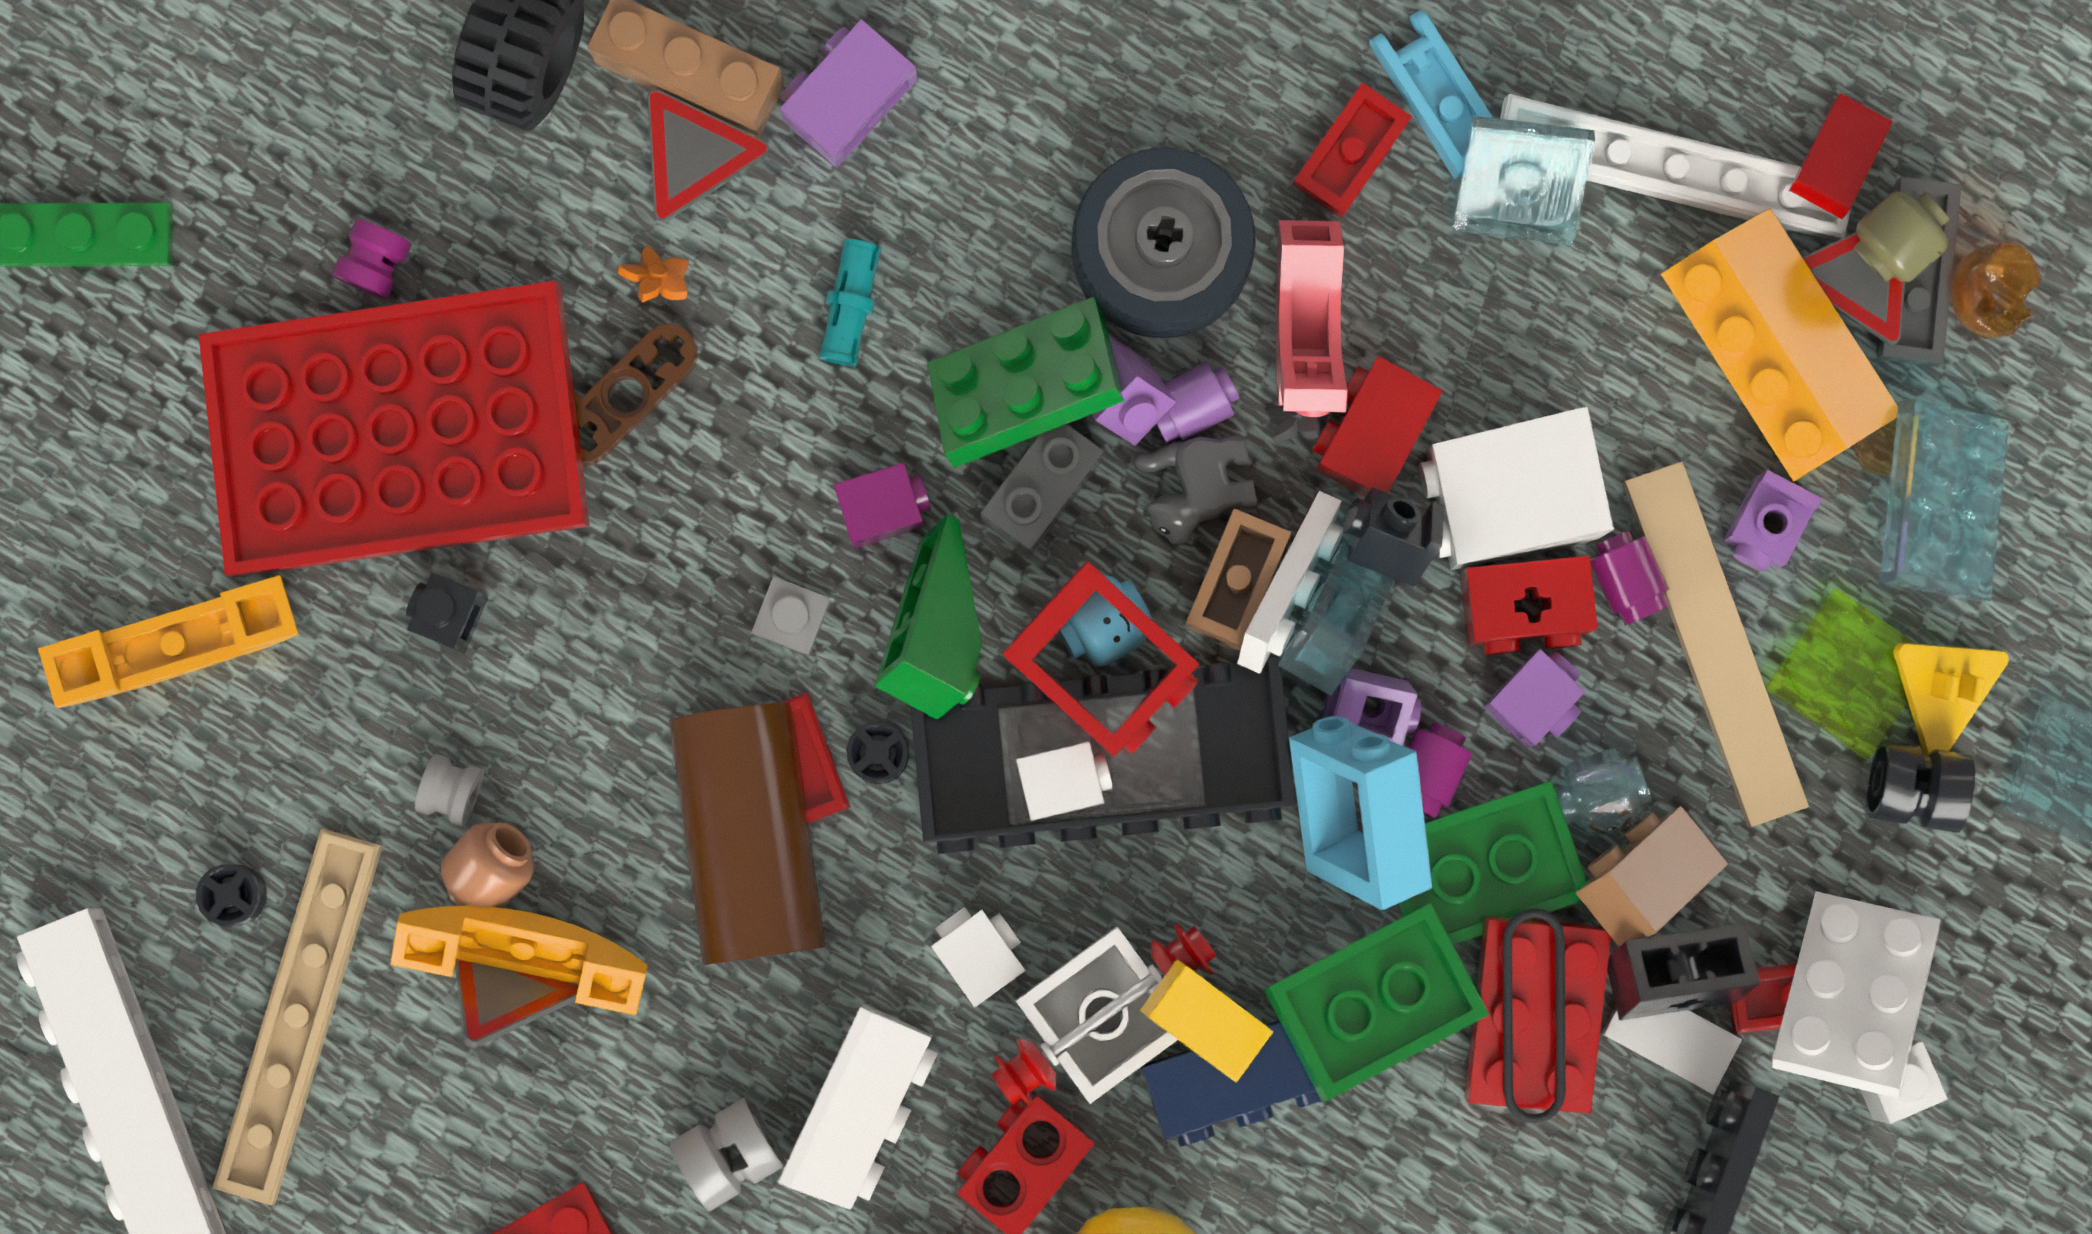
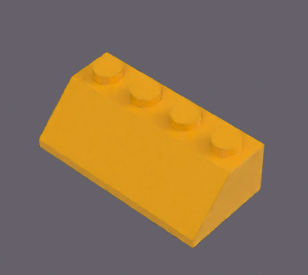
(1781, 344)

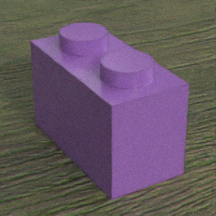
(847, 91)

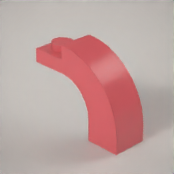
(1309, 318)

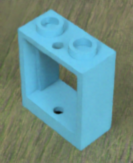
(1392, 853)

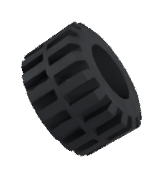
(516, 57)

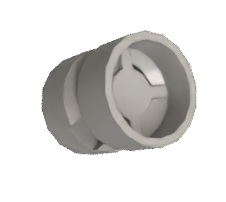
(709, 1167)

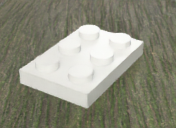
(1856, 994)

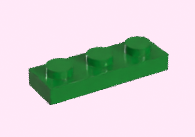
(85, 234)

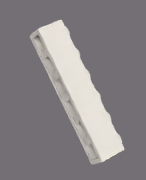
(116, 1077)

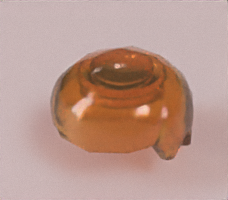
(1992, 269)

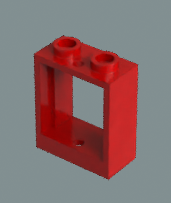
(1136, 726)

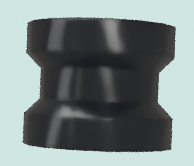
(871, 746)
(221, 889)

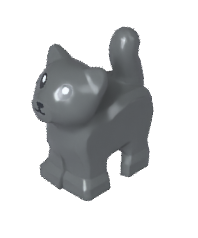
(1204, 482)

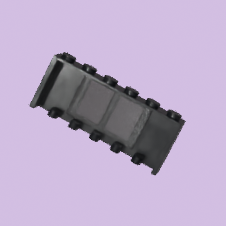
(1205, 758)

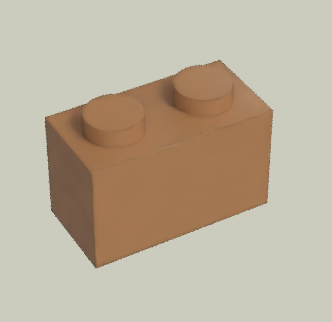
(1238, 578)
(1651, 877)

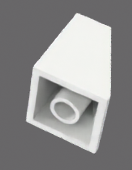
(1518, 489)

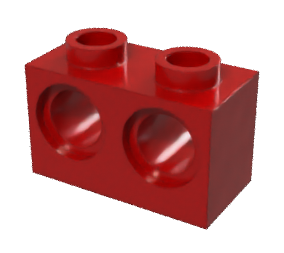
(1037, 1174)

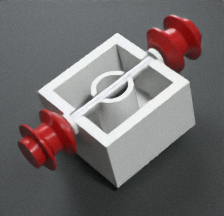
(1093, 1016)

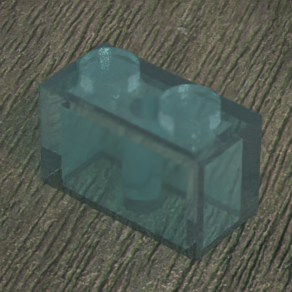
(1335, 623)

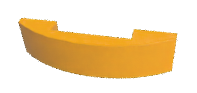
(168, 644)
(521, 943)

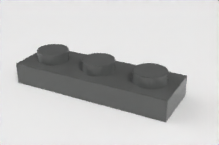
(1929, 293)

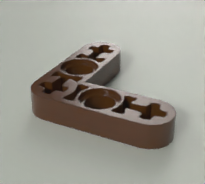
(616, 425)

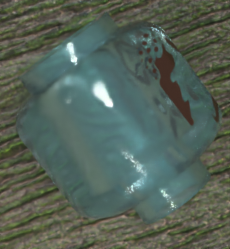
(1604, 792)

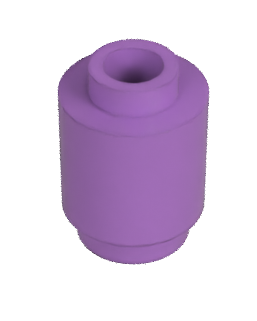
(1201, 402)

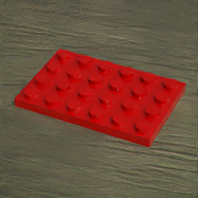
(393, 429)

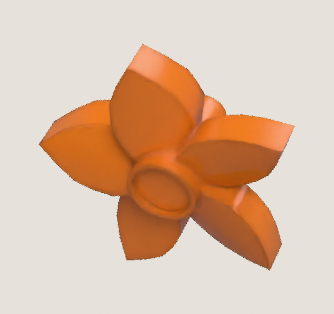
(657, 276)

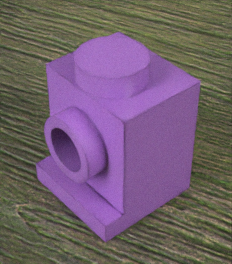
(1747, 532)
(1398, 710)

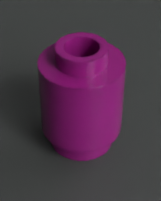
(1630, 577)
(1440, 765)

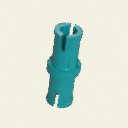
(850, 302)

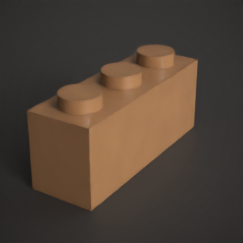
(686, 65)

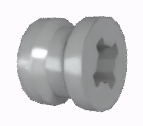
(449, 789)

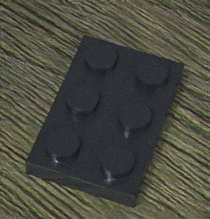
(1724, 1167)

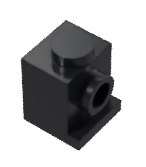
(1393, 535)
(445, 612)

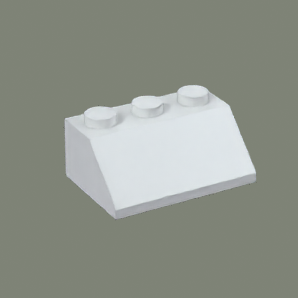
(859, 1109)

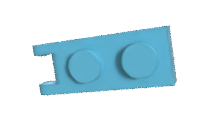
(1433, 89)

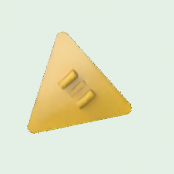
(1945, 687)

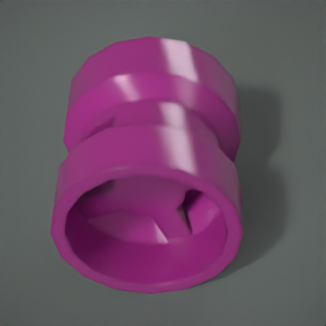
(371, 259)

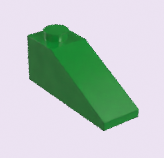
(935, 629)

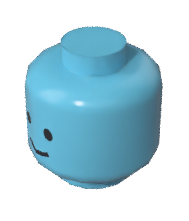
(1101, 629)

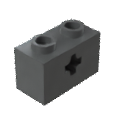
(1042, 487)

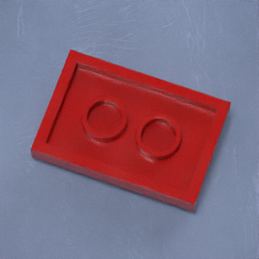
(1535, 1014)

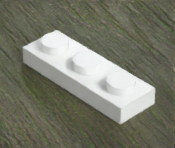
(1292, 584)

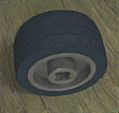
(1171, 198)

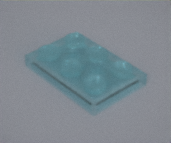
(1944, 500)

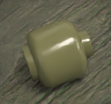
(1902, 236)

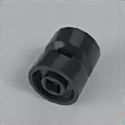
(1941, 791)

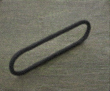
(1508, 1016)

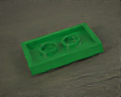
(1024, 382)
(1499, 862)
(1376, 1002)

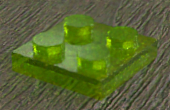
(1844, 674)

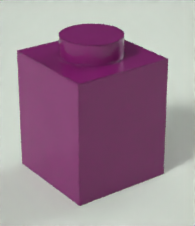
(882, 504)

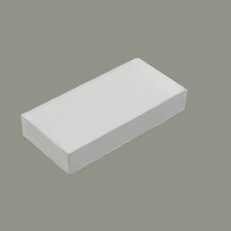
(1679, 1044)

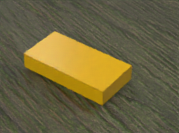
(1206, 1020)

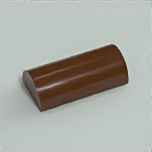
(747, 832)

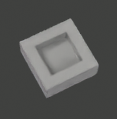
(791, 616)

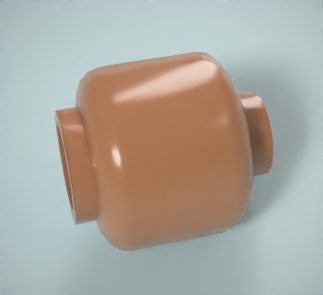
(487, 866)

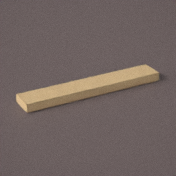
(1716, 646)
(297, 1017)

